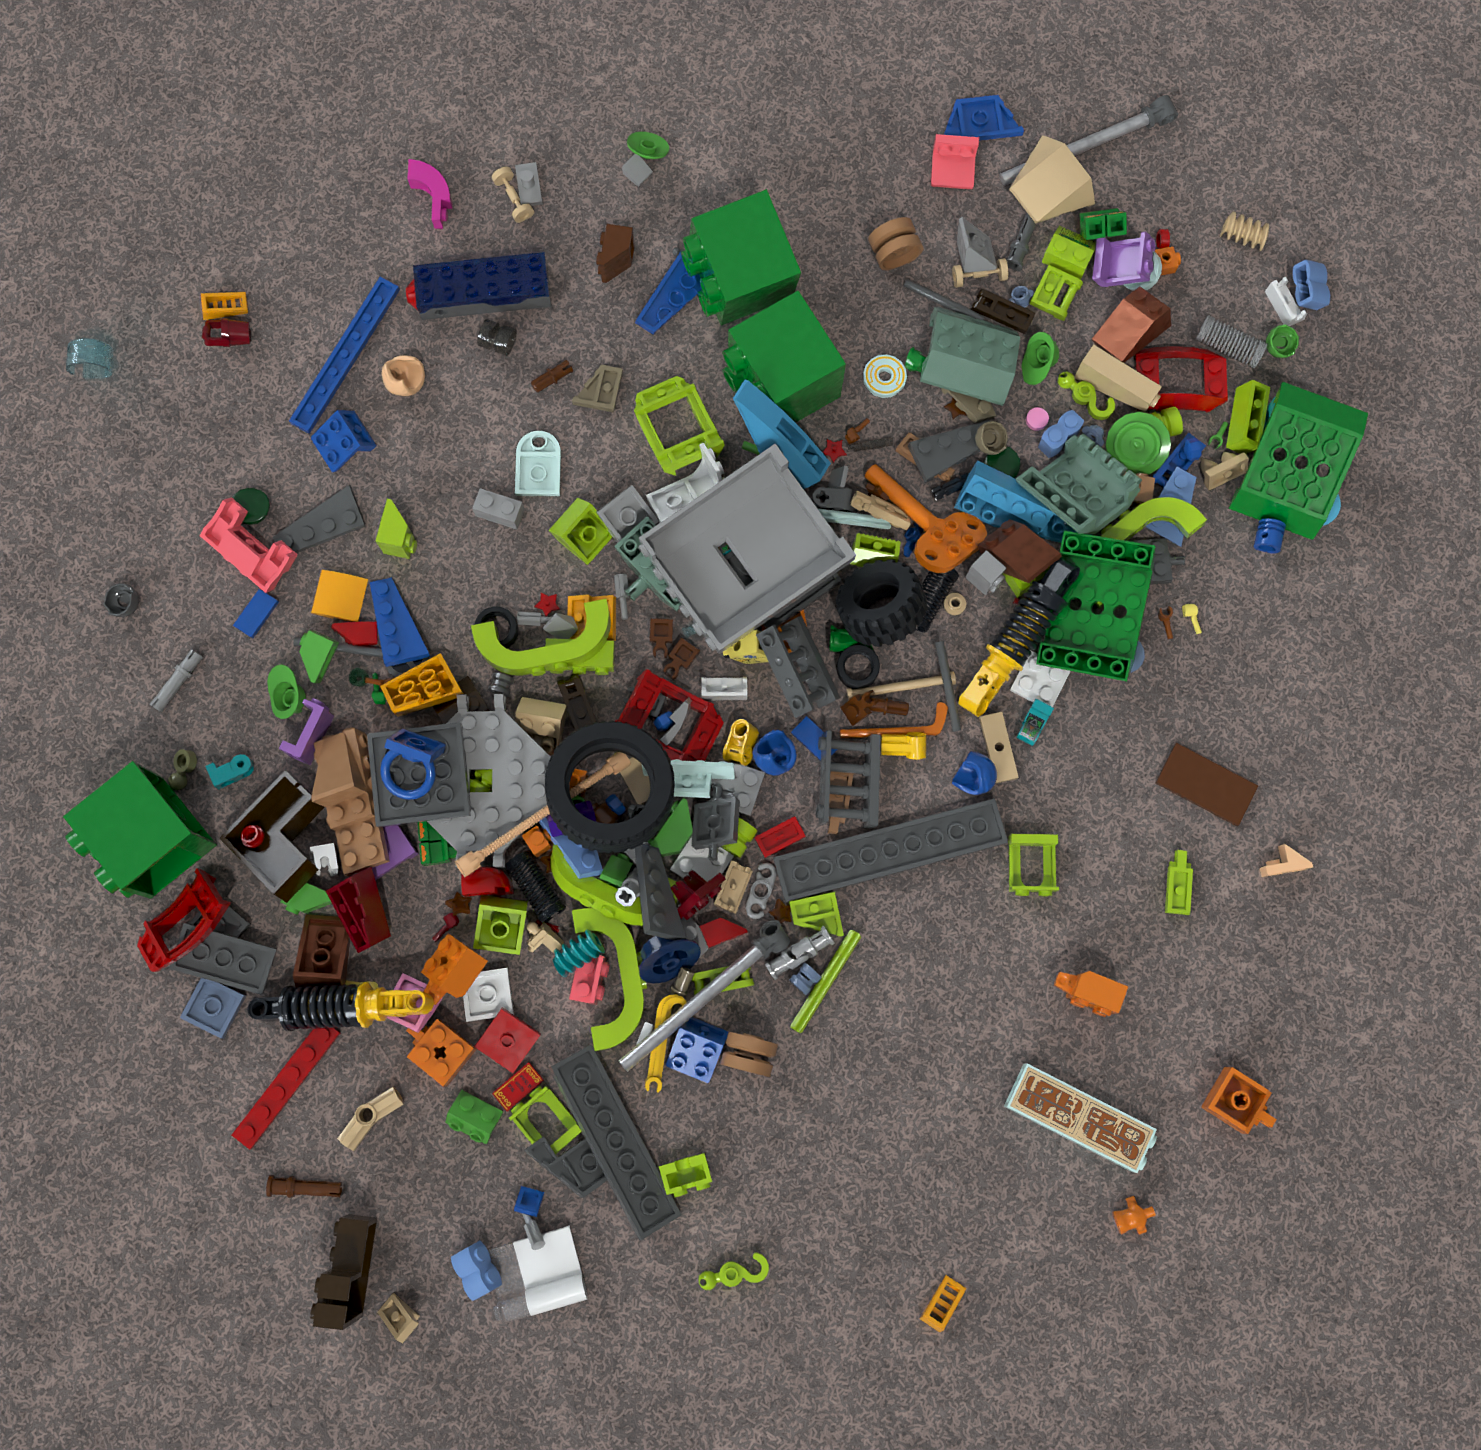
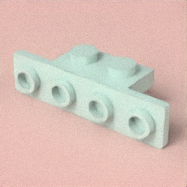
(695, 777)

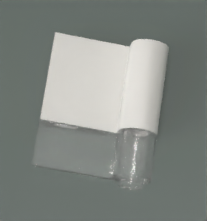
(537, 1278)

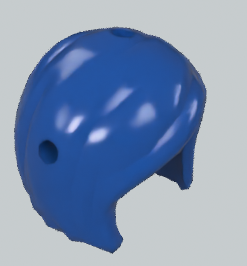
(774, 753)
(976, 774)

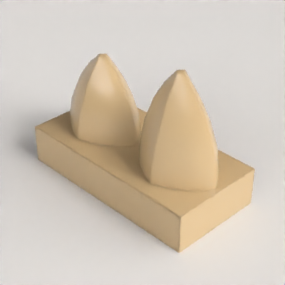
(1230, 468)

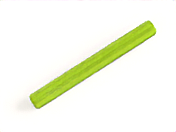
(828, 977)

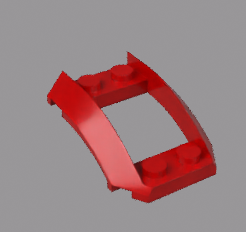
(1214, 377)
(643, 699)
(210, 904)

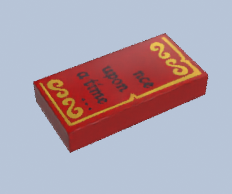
(518, 1086)

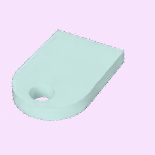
(538, 467)

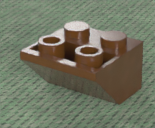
(616, 251)

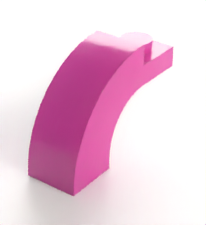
(429, 179)

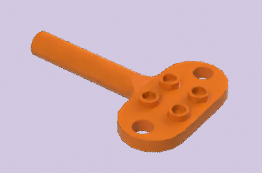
(944, 539)

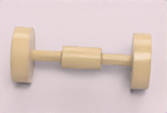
(522, 211)
(958, 275)

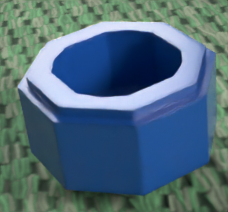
(1192, 449)
(663, 722)
(615, 804)

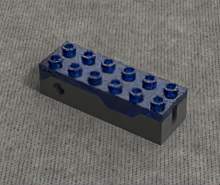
(480, 286)

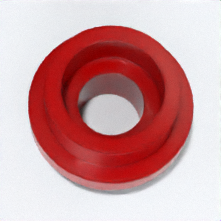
(247, 834)

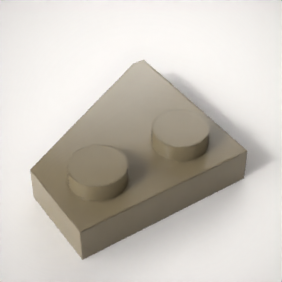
(601, 390)
(976, 409)

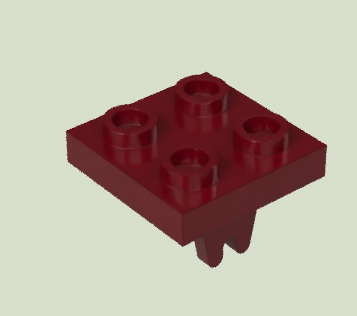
(696, 893)

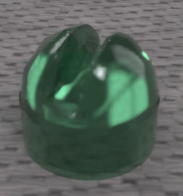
(356, 673)

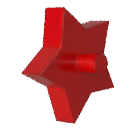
(834, 450)
(547, 604)

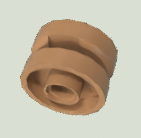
(895, 243)
(749, 1053)

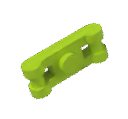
(746, 980)

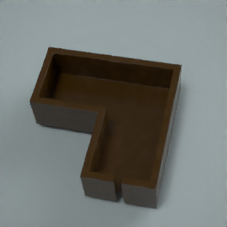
(282, 814)
(345, 1285)

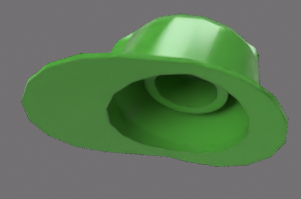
(1039, 357)
(284, 692)

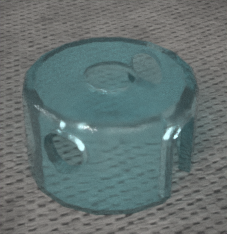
(93, 354)

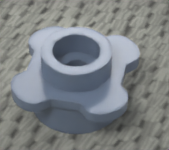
(1021, 291)
(1096, 431)

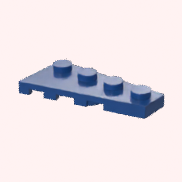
(669, 297)
(396, 629)

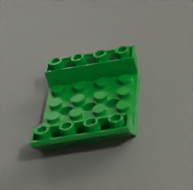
(1305, 427)
(1111, 574)

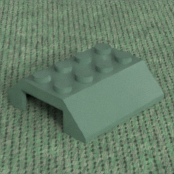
(970, 356)
(1083, 486)

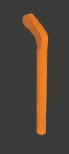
(934, 729)

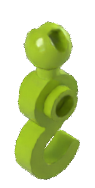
(1084, 394)
(732, 1274)

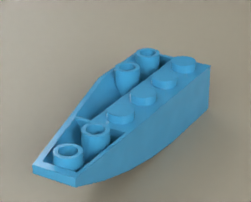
(773, 426)
(998, 497)

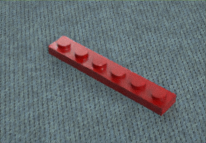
(284, 1086)

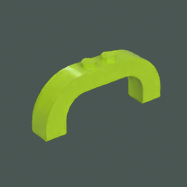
(1168, 509)
(546, 658)
(594, 892)
(629, 960)

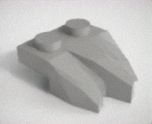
(743, 787)

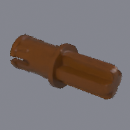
(551, 376)
(890, 706)

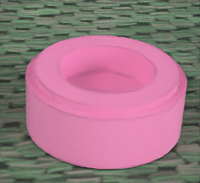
(1037, 419)

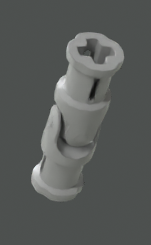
(629, 890)
(805, 949)

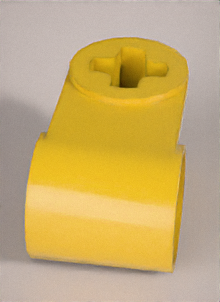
(739, 743)

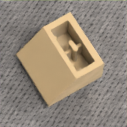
(542, 722)

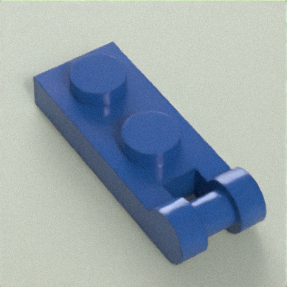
(1176, 459)

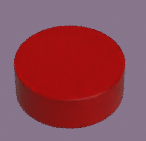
(1163, 238)

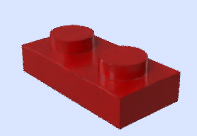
(779, 837)

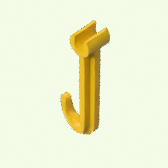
(658, 1054)

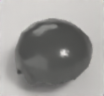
(123, 593)

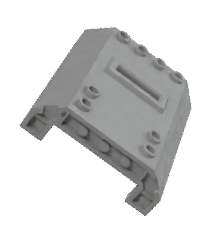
(770, 531)

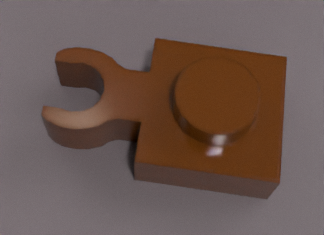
(661, 633)
(682, 656)
(858, 707)

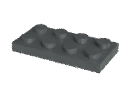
(227, 960)

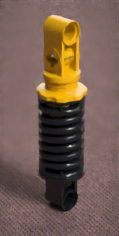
(1011, 647)
(337, 1006)

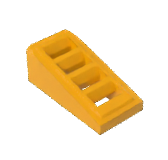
(215, 312)
(925, 1317)

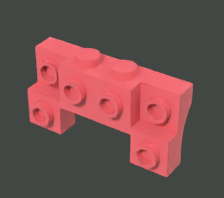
(243, 550)

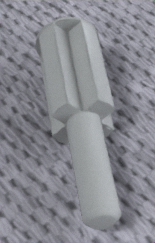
(621, 584)
(531, 618)
(533, 1233)

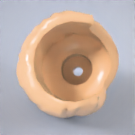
(403, 375)

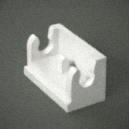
(1284, 303)
(724, 688)
(324, 856)

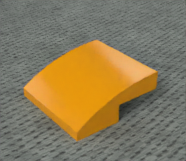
(339, 596)
(577, 611)

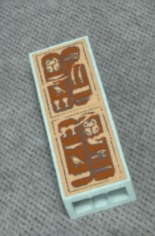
(1081, 1118)

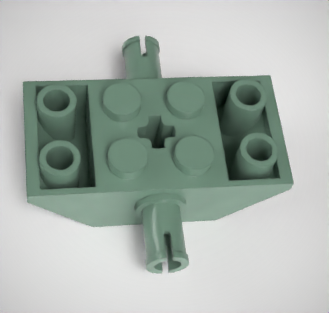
(642, 566)

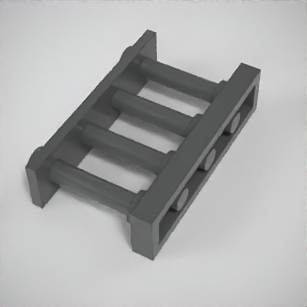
(809, 661)
(868, 791)

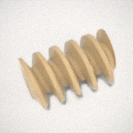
(1245, 230)

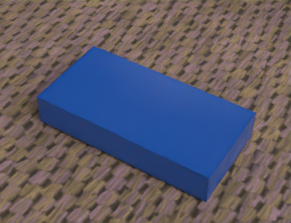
(255, 613)
(808, 734)

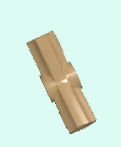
(358, 1127)

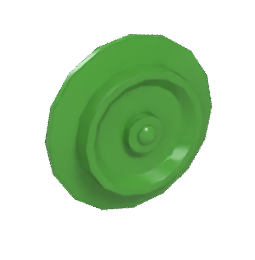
(1139, 442)

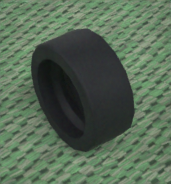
(502, 612)
(861, 650)

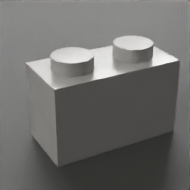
(498, 509)
(986, 573)

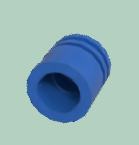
(1269, 534)

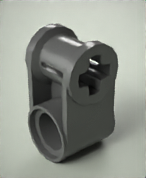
(835, 499)

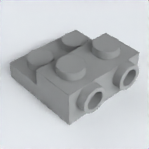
(625, 513)

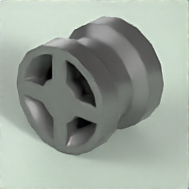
(501, 684)

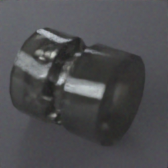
(504, 337)

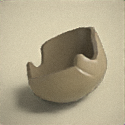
(991, 438)

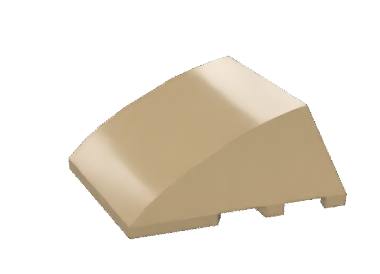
(1052, 182)

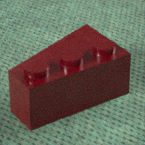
(360, 909)

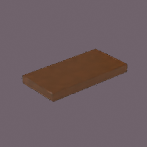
(1206, 784)

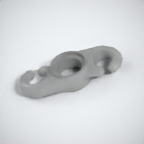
(753, 898)

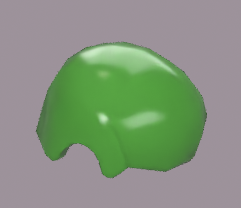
(1282, 337)

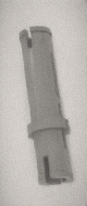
(174, 683)

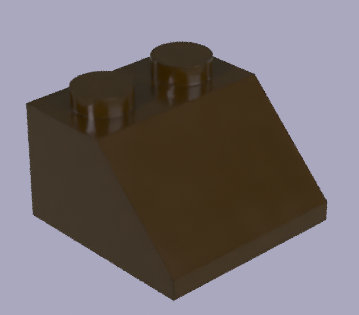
(449, 708)

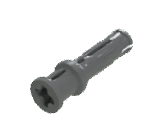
(1020, 247)

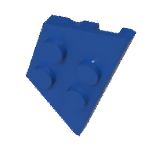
(982, 118)

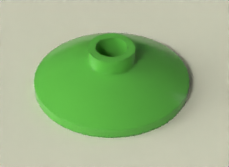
(648, 145)

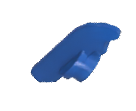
(912, 536)

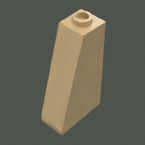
(1117, 380)

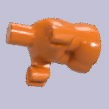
(1133, 1217)

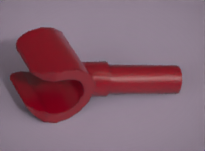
(451, 921)

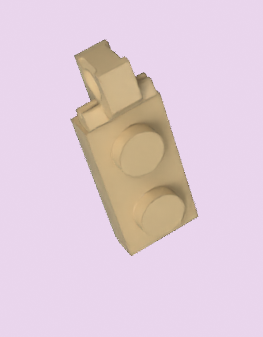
(881, 509)

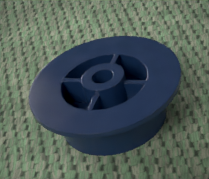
(665, 957)

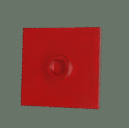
(507, 1040)

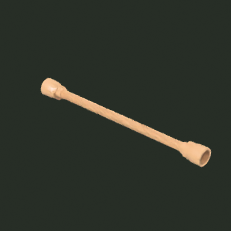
(471, 861)

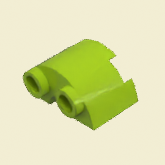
(686, 1174)

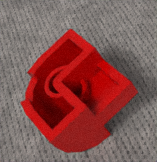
(486, 882)

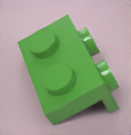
(473, 1117)

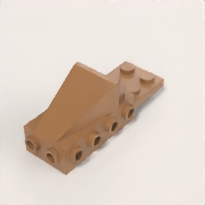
(346, 791)

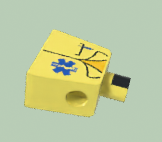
(747, 650)

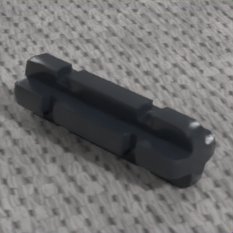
(949, 487)

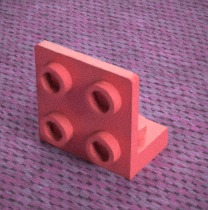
(954, 161)
(588, 981)

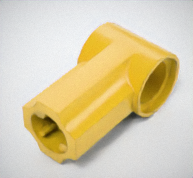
(909, 745)

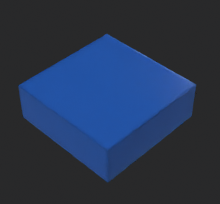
(529, 1201)

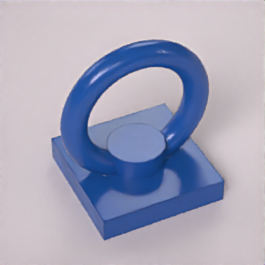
(415, 749)

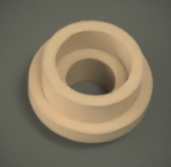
(950, 608)

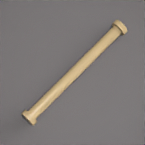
(900, 686)

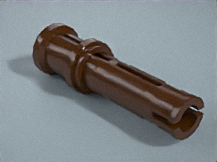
(292, 1187)

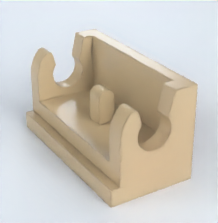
(733, 887)

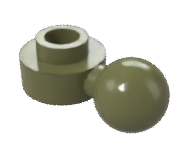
(184, 762)

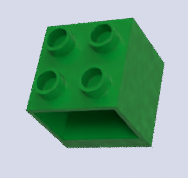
(740, 258)
(786, 358)
(137, 832)

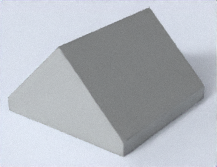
(974, 248)

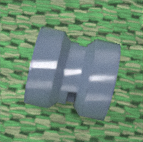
(801, 982)

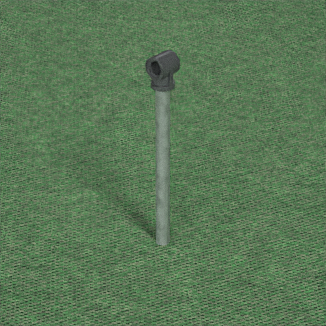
(1160, 111)
(772, 939)

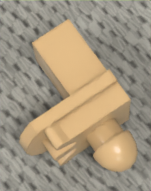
(544, 935)

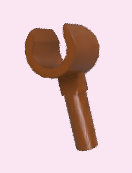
(852, 433)
(1166, 620)
(377, 682)

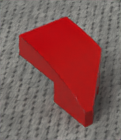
(357, 632)
(720, 931)

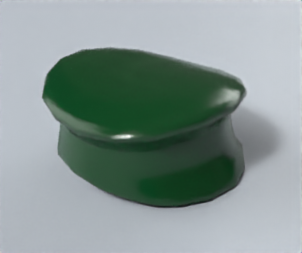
(1005, 462)
(255, 503)

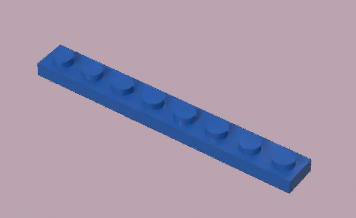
(344, 355)

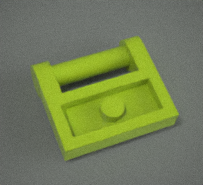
(1049, 289)

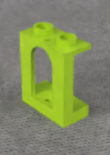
(1048, 842)
(545, 1095)

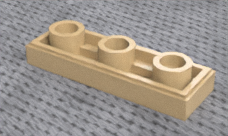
(994, 734)

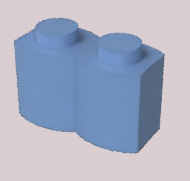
(1311, 285)
(1056, 435)
(476, 1270)

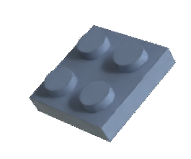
(213, 1007)

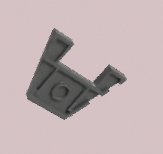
(574, 1168)

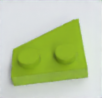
(817, 912)

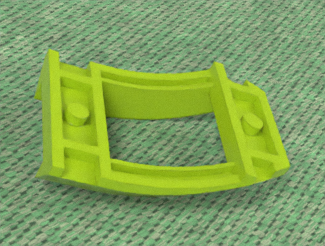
(688, 450)

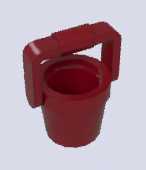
(232, 333)

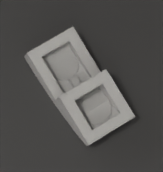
(679, 717)

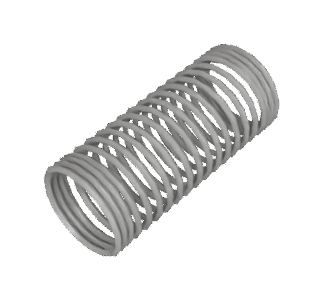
(1210, 321)

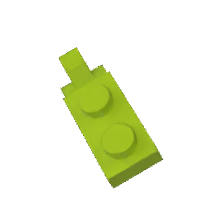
(1179, 885)

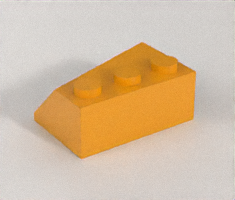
(421, 687)

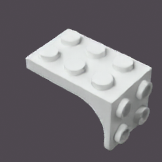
(680, 493)

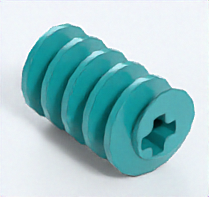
(578, 953)

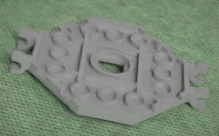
(518, 779)

